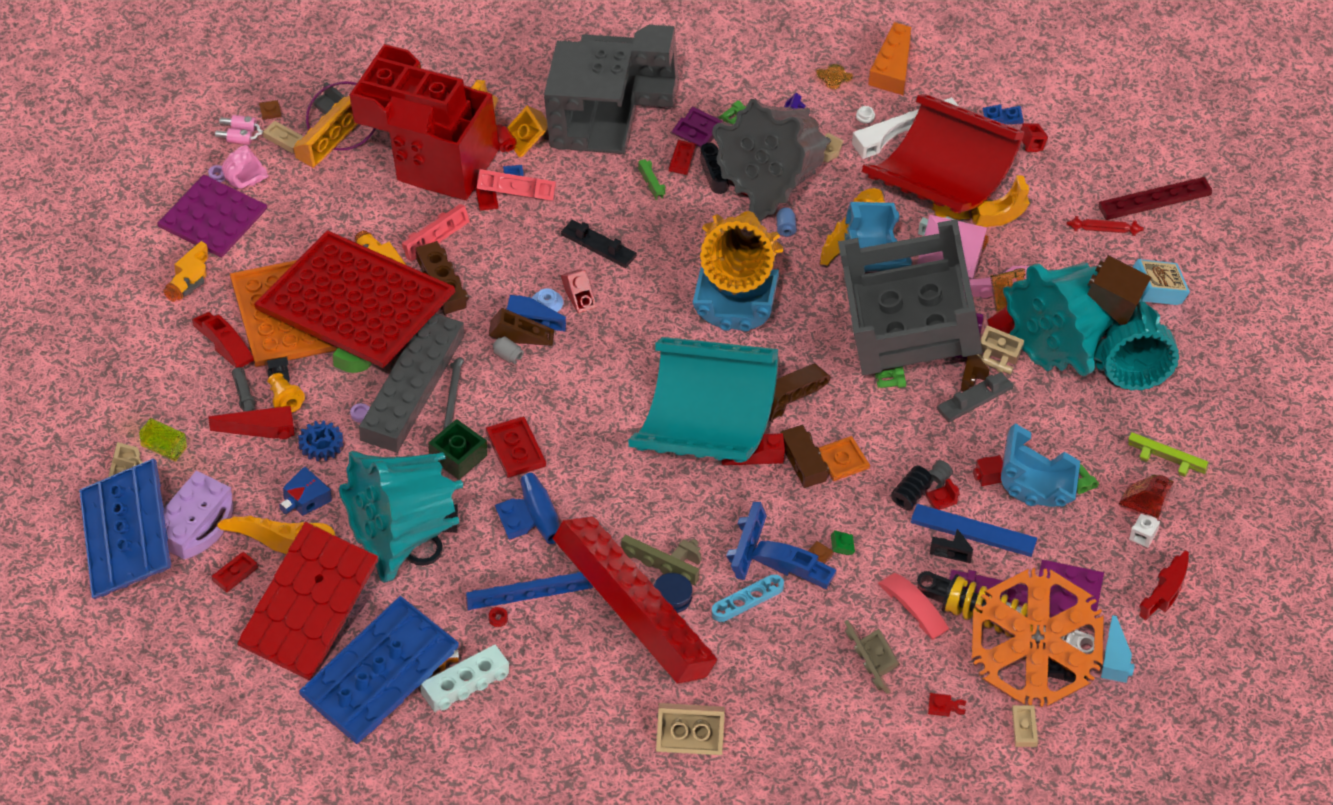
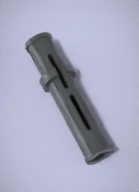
(246, 401)

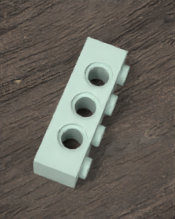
(470, 669)

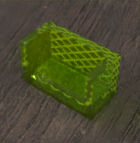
(163, 439)

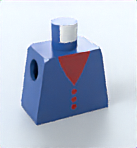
(304, 493)

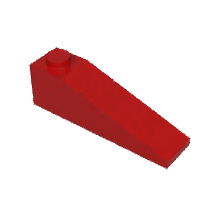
(260, 423)

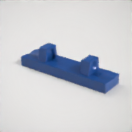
(751, 532)

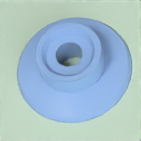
(555, 299)

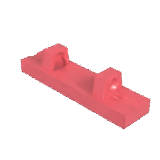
(436, 231)

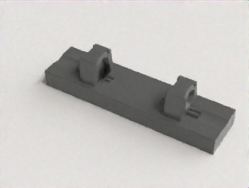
(974, 397)

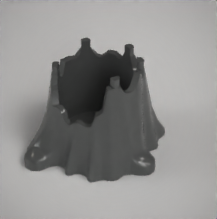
(769, 153)

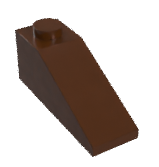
(519, 329)

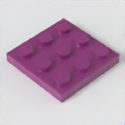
(1086, 579)

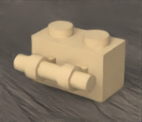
(1001, 346)

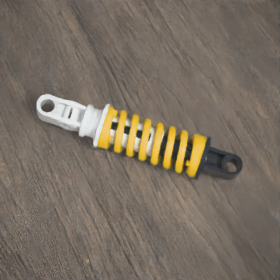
(962, 600)

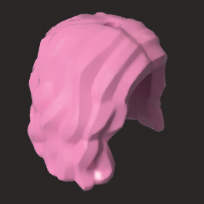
(243, 168)

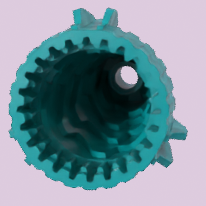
(1138, 352)

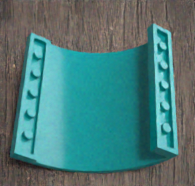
(709, 399)

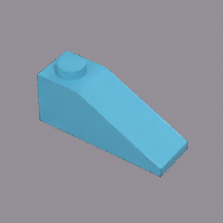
(1117, 657)

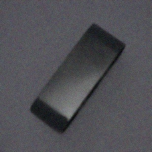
(712, 170)

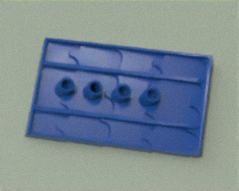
(124, 529)
(378, 669)

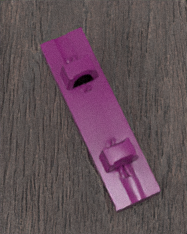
(1018, 591)

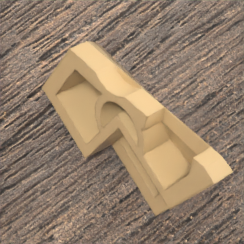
(124, 458)

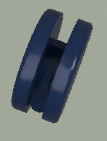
(675, 590)

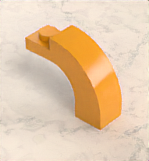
(1004, 209)

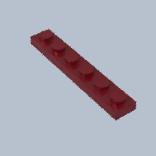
(1155, 198)

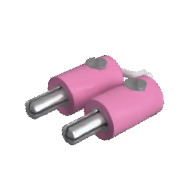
(240, 129)

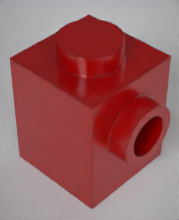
(988, 470)

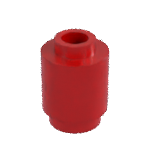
(505, 139)

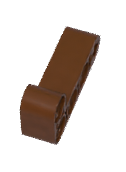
(796, 386)

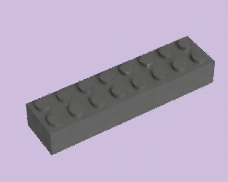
(411, 383)

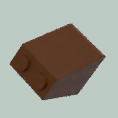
(1117, 288)

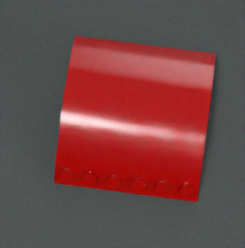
(950, 156)

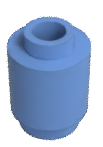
(786, 222)

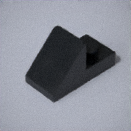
(277, 366)
(956, 550)

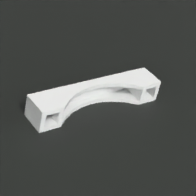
(873, 138)

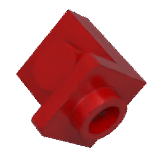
(944, 496)

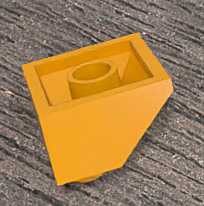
(527, 129)

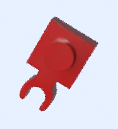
(942, 705)

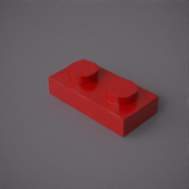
(234, 571)

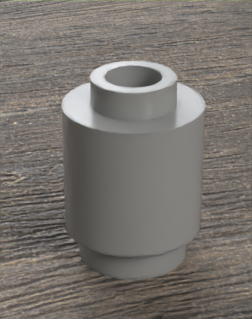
(507, 350)

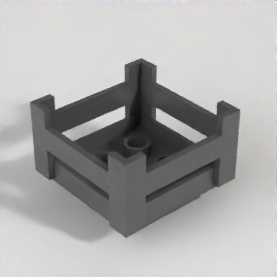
(914, 309)

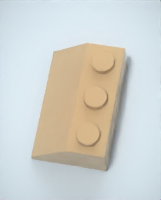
(690, 729)

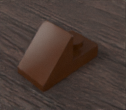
(974, 369)

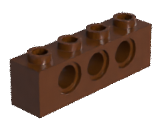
(434, 263)

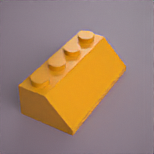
(326, 133)

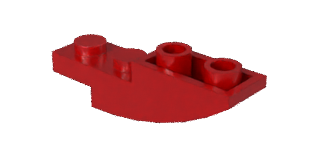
(225, 339)
(1168, 587)

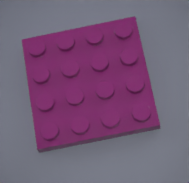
(212, 215)

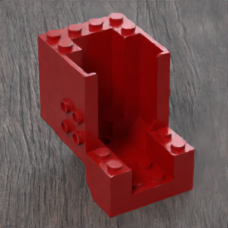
(434, 122)

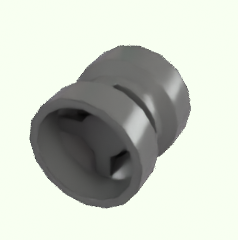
(940, 472)

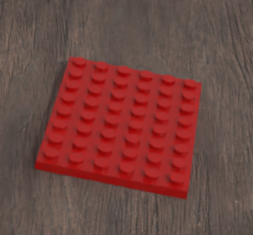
(355, 298)

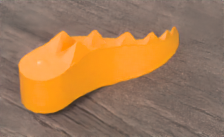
(831, 246)
(273, 534)

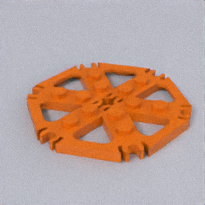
(1019, 646)

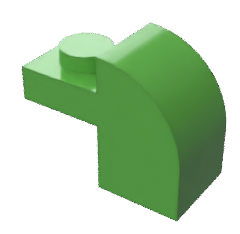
(349, 362)

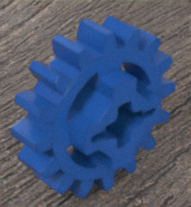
(321, 440)

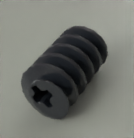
(911, 487)

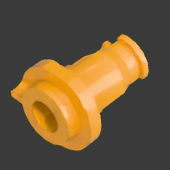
(285, 393)

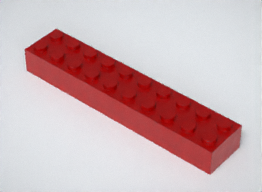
(635, 599)

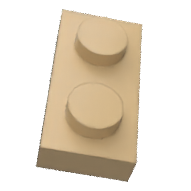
(282, 136)
(1024, 726)

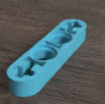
(747, 598)

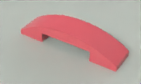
(516, 185)
(916, 603)

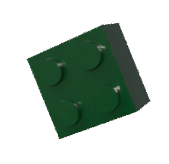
(461, 448)

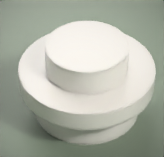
(865, 114)

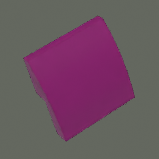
(696, 127)

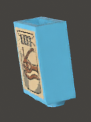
(1166, 284)

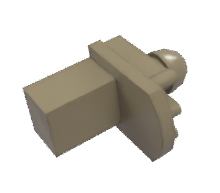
(689, 551)

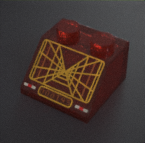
(1148, 495)

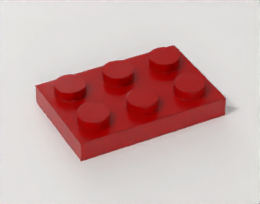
(515, 447)

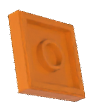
(843, 458)

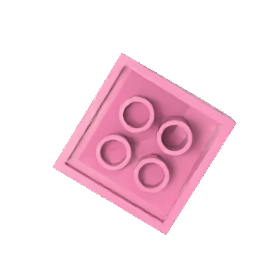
(972, 242)

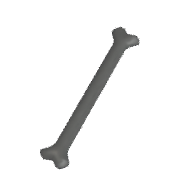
(456, 365)

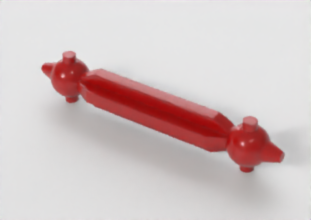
(1105, 226)

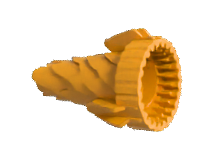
(738, 258)

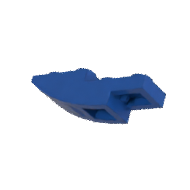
(792, 559)

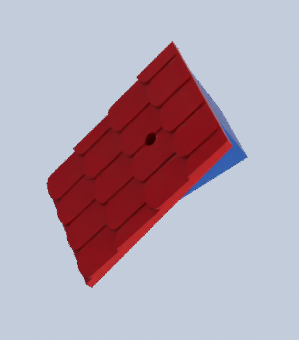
(308, 601)

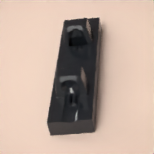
(598, 243)

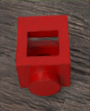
(1034, 137)

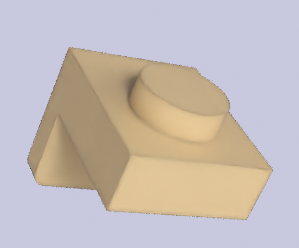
(832, 149)

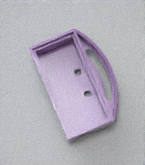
(186, 535)

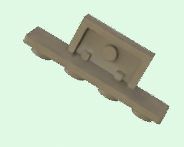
(876, 652)

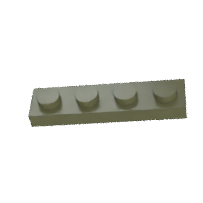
(653, 557)

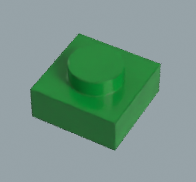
(842, 543)

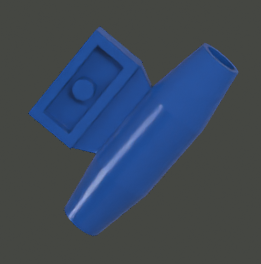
(535, 510)

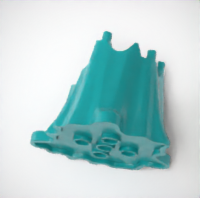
(1057, 316)
(397, 505)

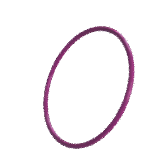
(313, 99)

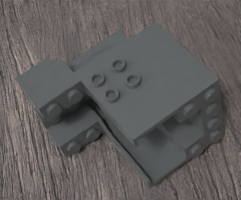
(602, 80)

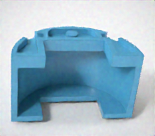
(874, 226)
(737, 311)
(1034, 477)

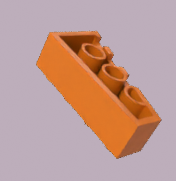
(891, 62)

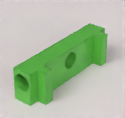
(645, 169)

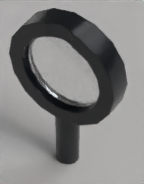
(426, 553)

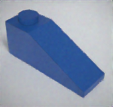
(537, 312)

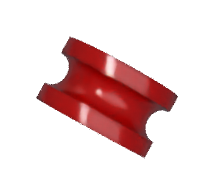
(492, 617)

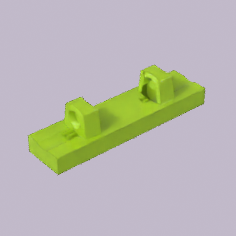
(1171, 454)

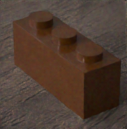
(804, 456)

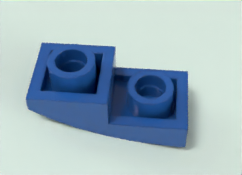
(1006, 116)

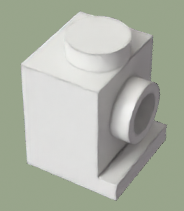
(1145, 526)

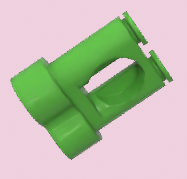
(735, 107)
(898, 378)
(1087, 481)

